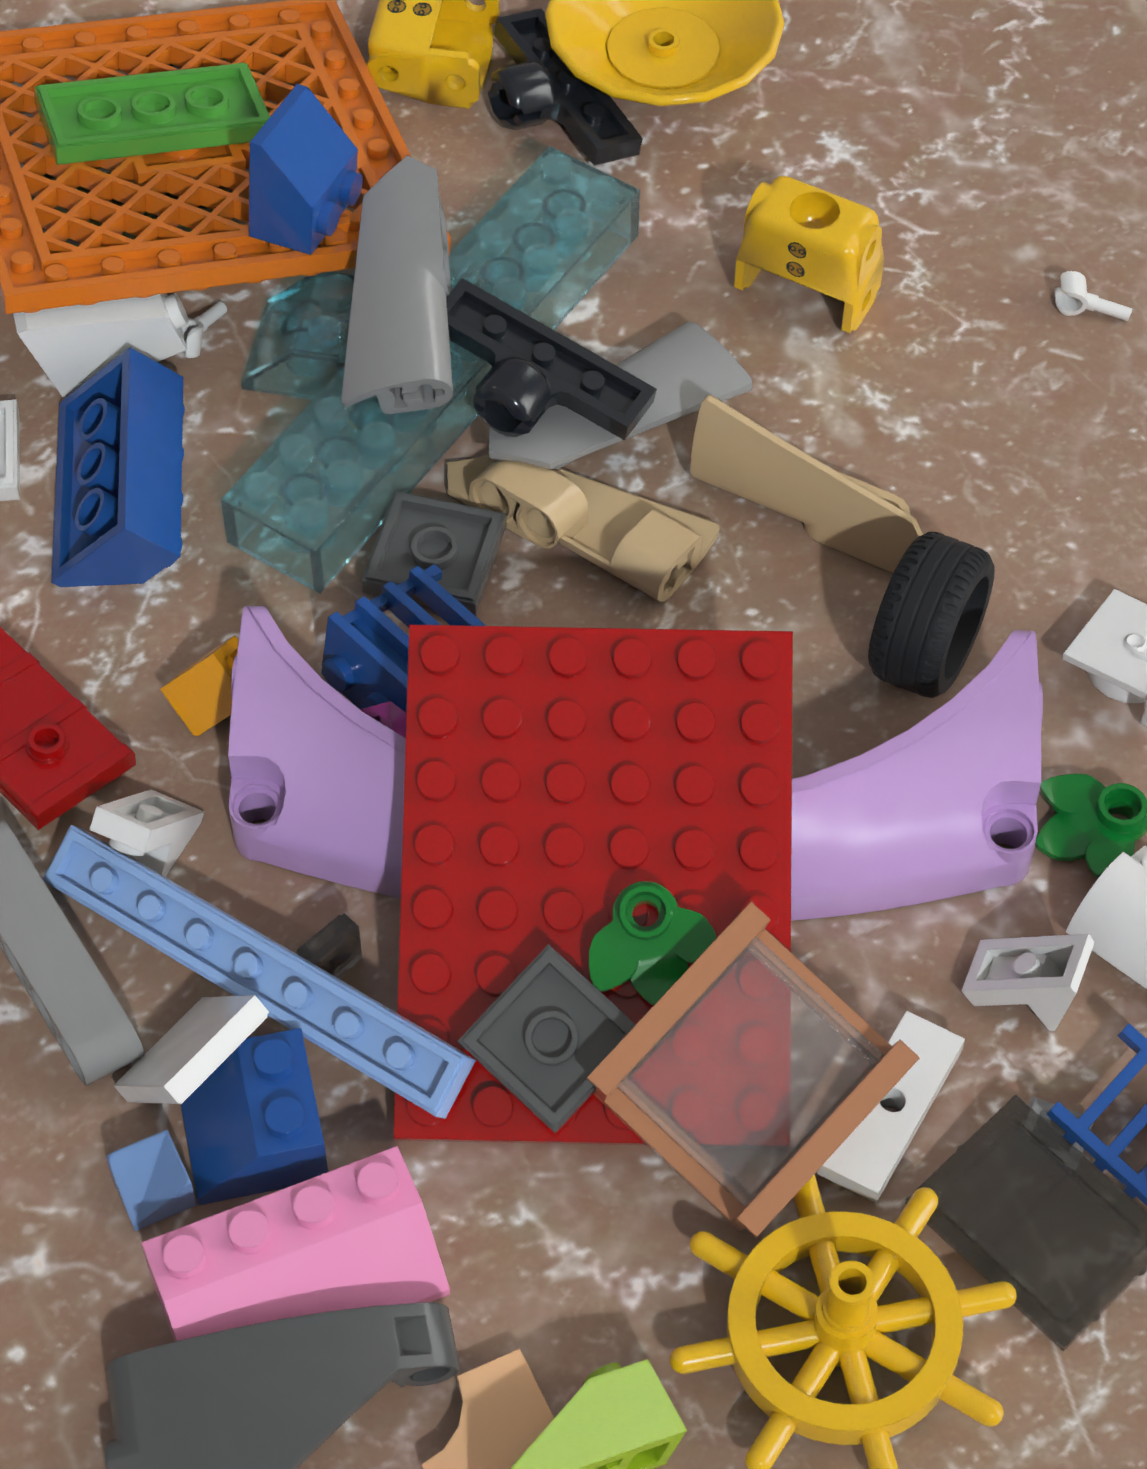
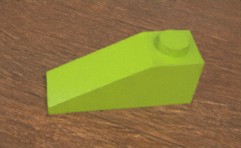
(611, 1423)

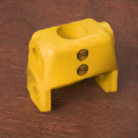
(433, 49)
(813, 242)

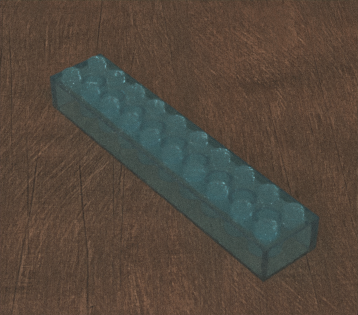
(337, 467)

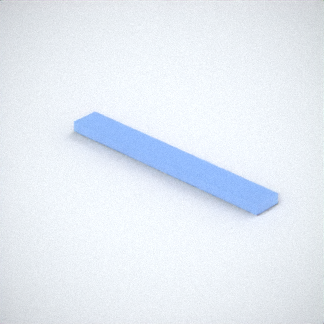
(252, 964)

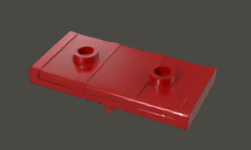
(49, 741)

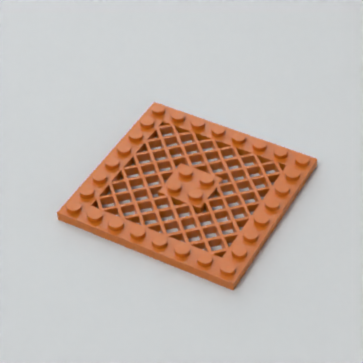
(48, 273)

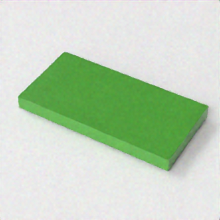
(150, 113)

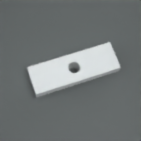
(879, 1142)

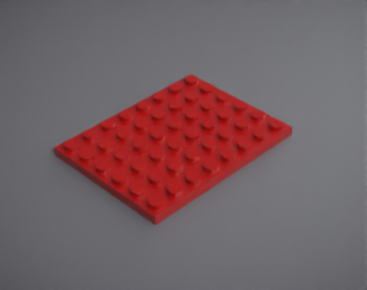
(550, 784)

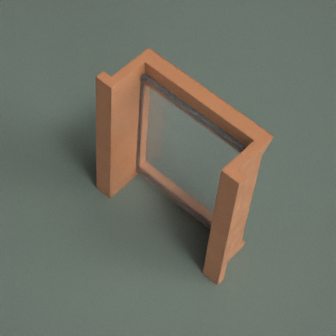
(748, 1074)

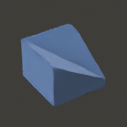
(151, 1180)

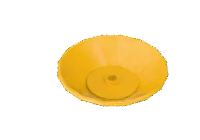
(665, 48)

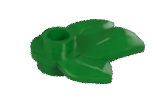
(1086, 822)
(648, 955)

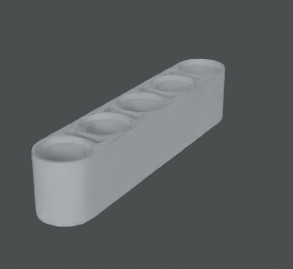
(60, 971)

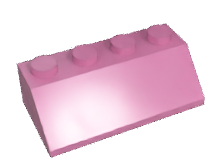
(301, 1251)

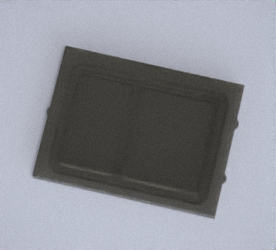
(1041, 1219)

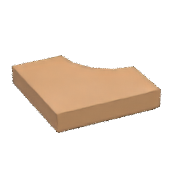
(498, 1416)

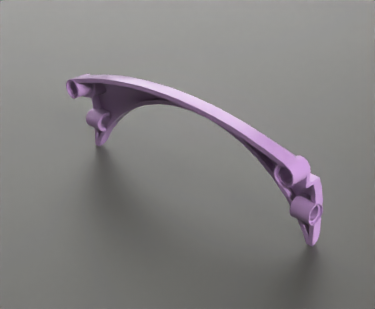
(866, 834)

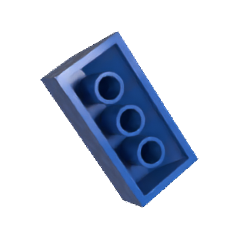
(119, 475)

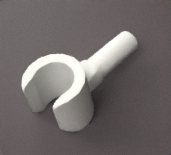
(1074, 299)
(194, 330)

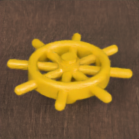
(844, 1328)

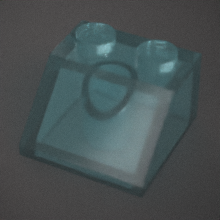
(302, 337)

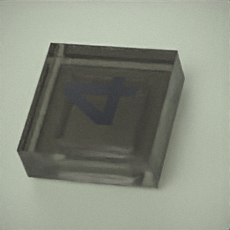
(334, 947)

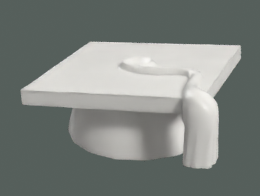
(1115, 650)

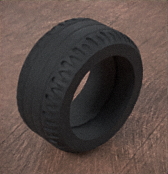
(931, 614)

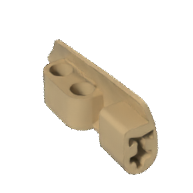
(769, 471)
(613, 529)

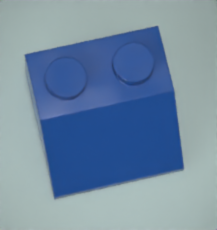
(300, 174)
(255, 1121)

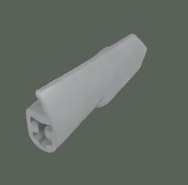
(399, 296)
(681, 367)

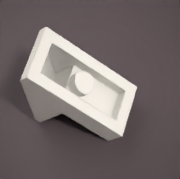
(148, 827)
(1030, 972)

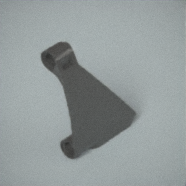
(270, 1387)

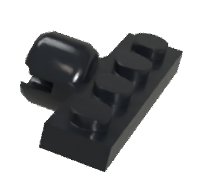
(545, 89)
(539, 369)

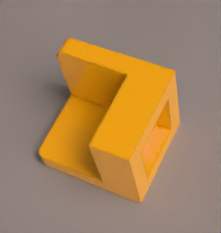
(204, 688)

